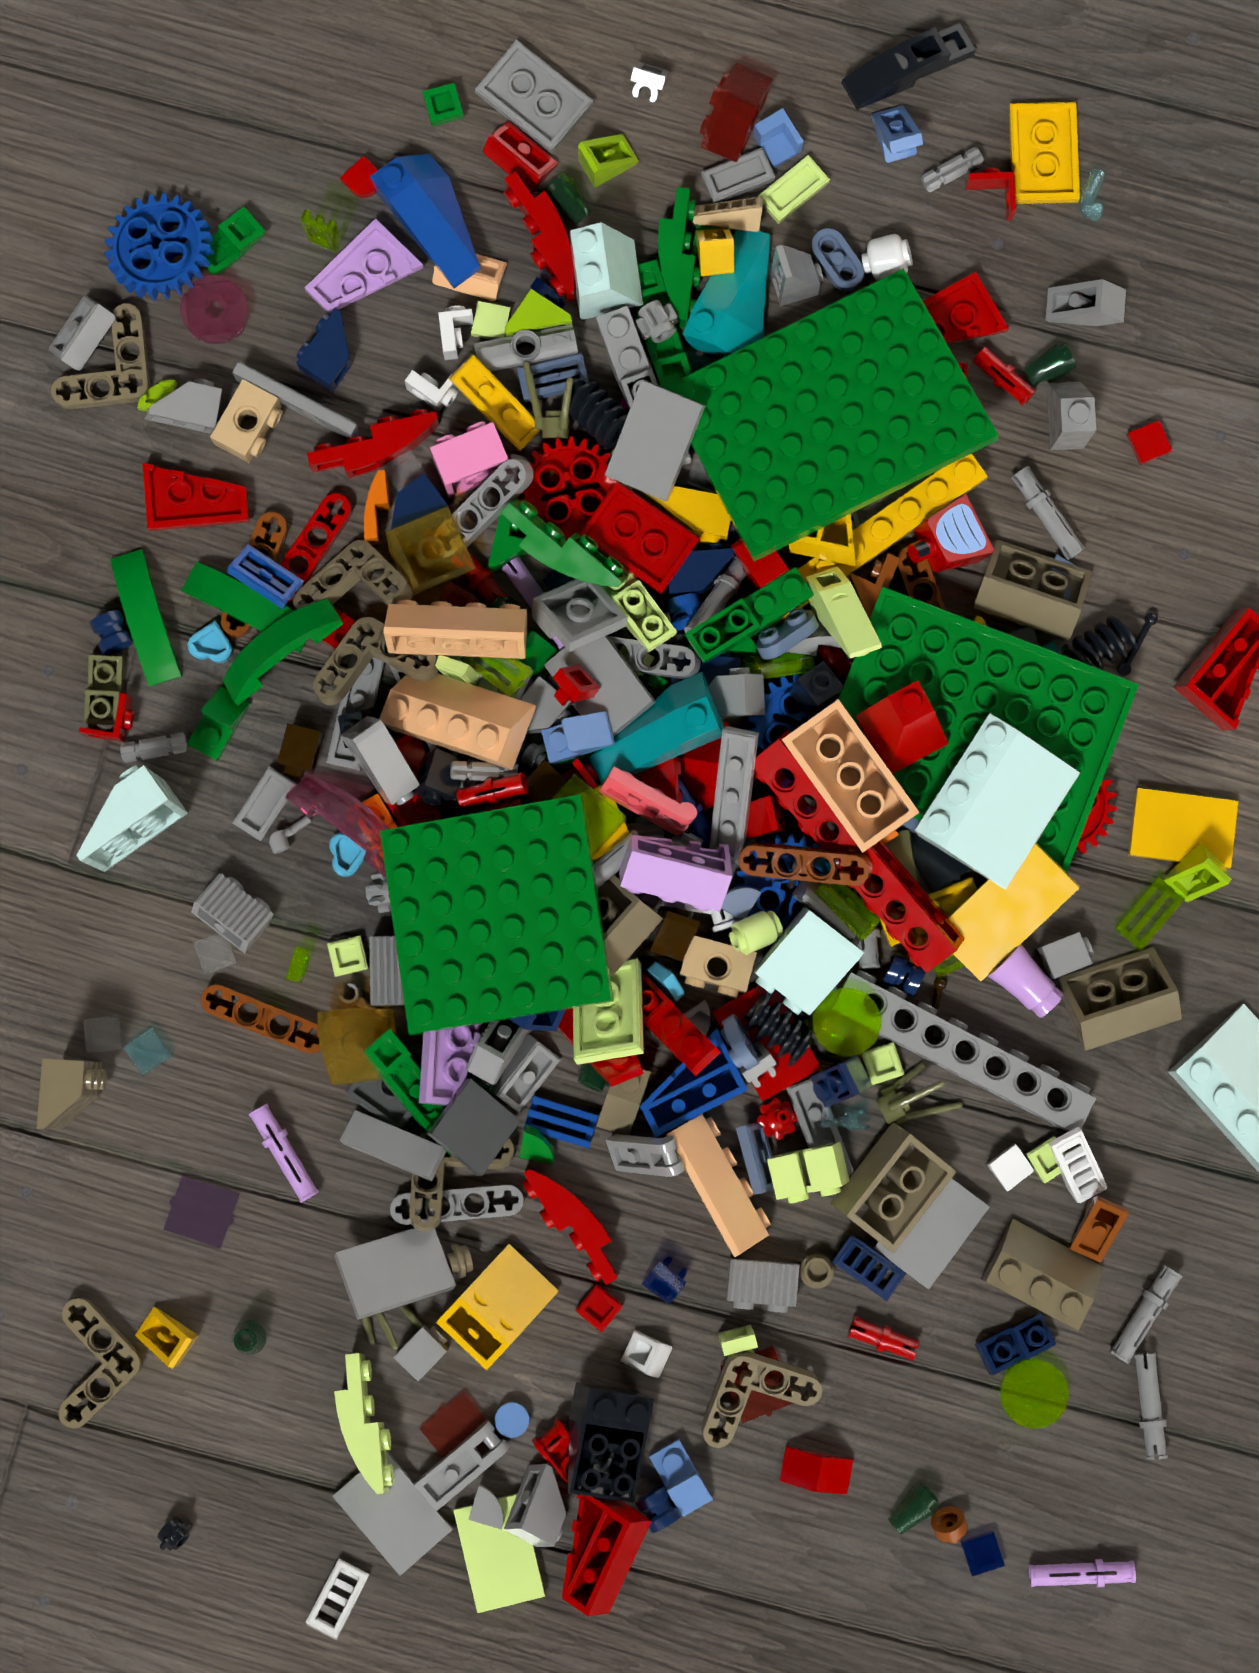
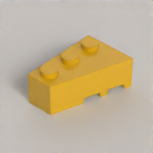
(829, 543)

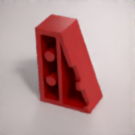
(1224, 670)
(602, 1553)

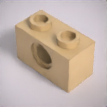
(246, 402)
(738, 966)

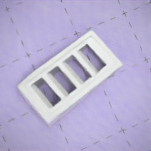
(1086, 1183)
(323, 1626)

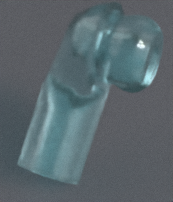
(1089, 193)

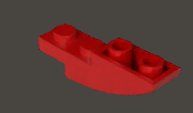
(551, 245)
(389, 441)
(675, 1029)
(566, 1209)

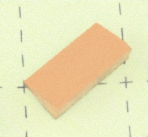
(483, 283)

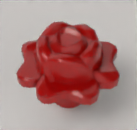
(777, 1118)

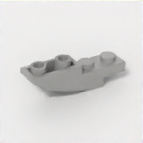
(624, 352)

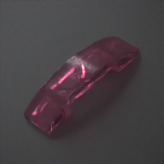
(344, 813)

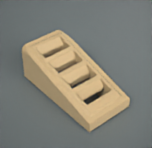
(734, 214)

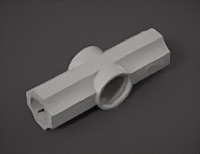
(548, 344)

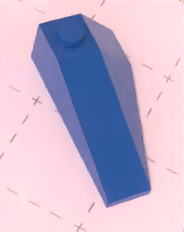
(427, 207)

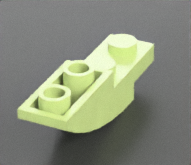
(643, 615)
(364, 1440)

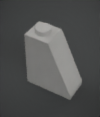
(1070, 415)
(381, 760)

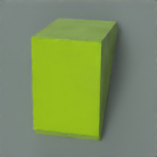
(605, 158)
(536, 314)
(1198, 874)

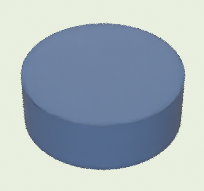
(512, 1419)

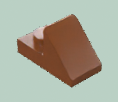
(881, 574)
(1098, 1228)

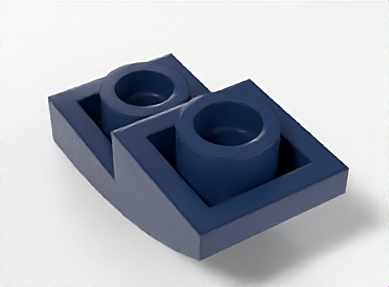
(1015, 1344)

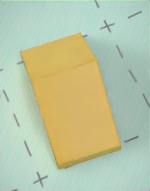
(715, 251)
(166, 1337)

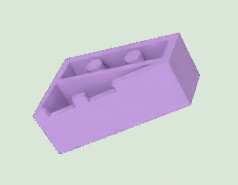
(677, 872)

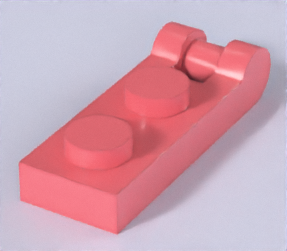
(648, 802)

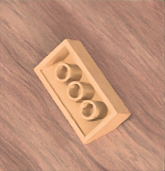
(456, 630)
(459, 717)
(850, 776)
(718, 1185)

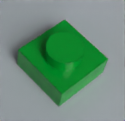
(443, 104)

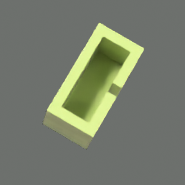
(808, 1171)

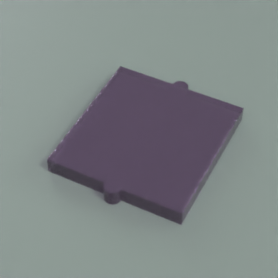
(201, 1212)

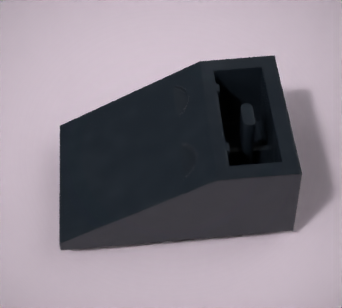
(607, 1441)

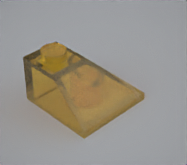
(429, 551)
(345, 1036)

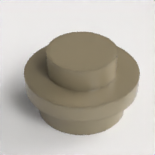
(459, 1260)
(816, 1271)

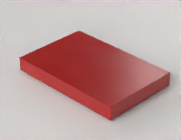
(640, 537)
(785, 1075)

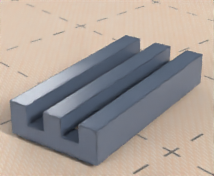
(549, 365)
(756, 1151)

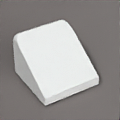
(1010, 1167)
(646, 1354)

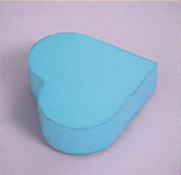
(211, 644)
(347, 855)
(665, 980)

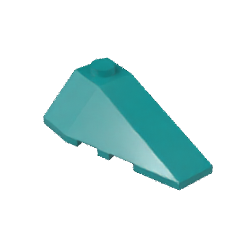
(733, 304)
(674, 725)

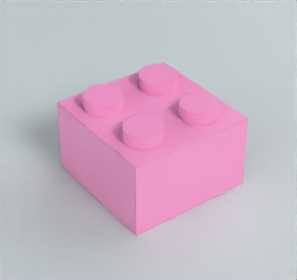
(468, 458)

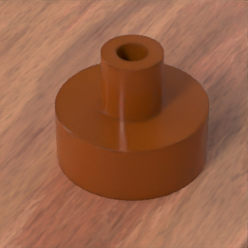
(949, 1524)

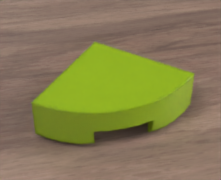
(156, 393)

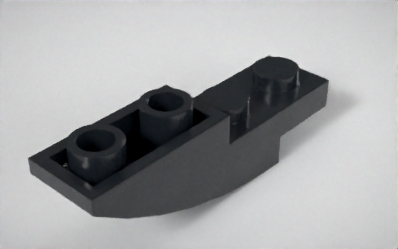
(907, 62)

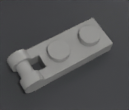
(645, 1155)
(460, 1466)

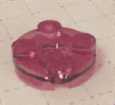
(230, 321)

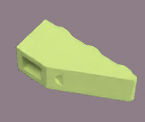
(842, 612)

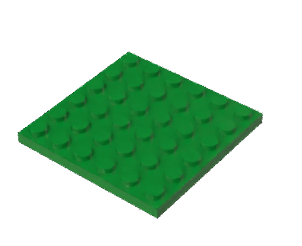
(496, 915)

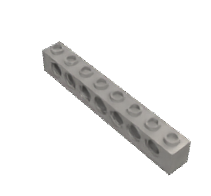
(1076, 1095)

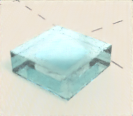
(147, 1051)

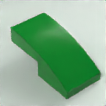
(233, 241)

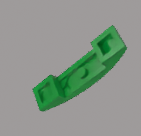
(667, 356)
(233, 598)
(145, 618)
(277, 642)
(401, 1076)

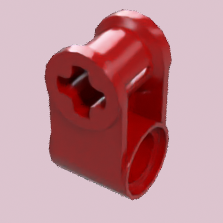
(558, 1452)

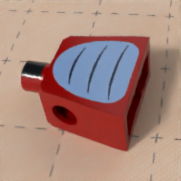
(951, 538)

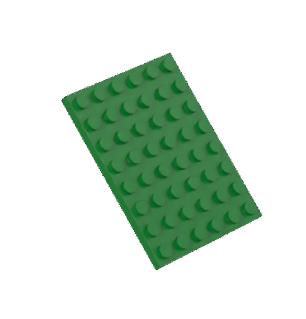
(832, 414)
(983, 672)

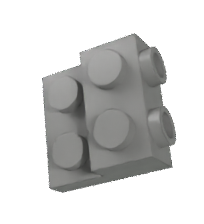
(577, 613)

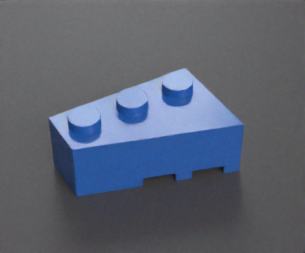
(687, 1095)

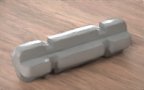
(952, 169)
(153, 747)
(479, 771)

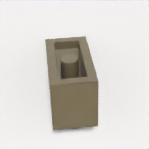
(623, 1104)

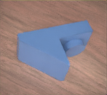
(896, 133)
(578, 736)
(680, 1477)

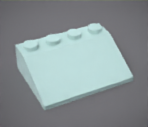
(997, 801)
(131, 816)
(1224, 1079)

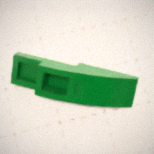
(678, 268)
(573, 558)
(749, 615)

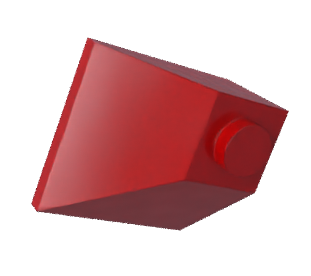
(902, 727)
(700, 772)

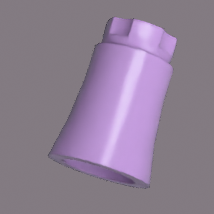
(1027, 982)

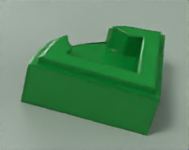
(535, 1146)

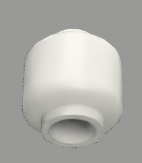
(886, 256)

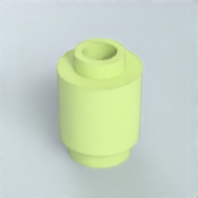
(755, 932)

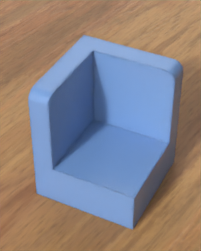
(778, 138)

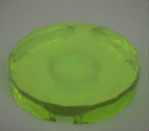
(847, 1022)
(1034, 1393)

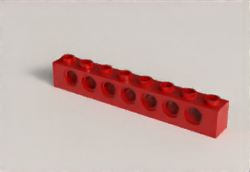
(897, 882)

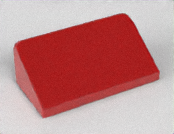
(518, 153)

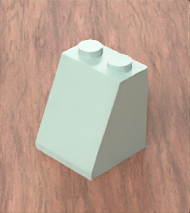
(604, 270)
(806, 962)

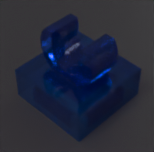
(664, 1281)

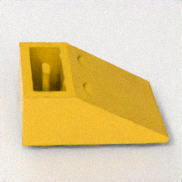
(497, 1306)

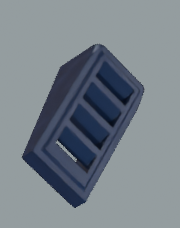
(844, 1252)

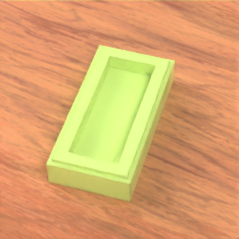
(793, 189)

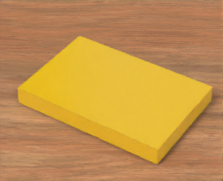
(1044, 152)
(1174, 823)

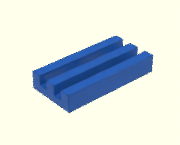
(261, 580)
(589, 1130)

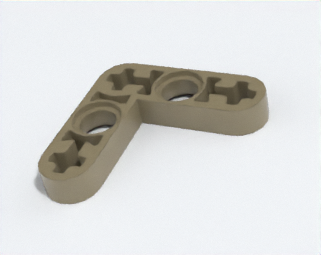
(124, 370)
(359, 570)
(373, 647)
(435, 1206)
(109, 1368)
(753, 1380)

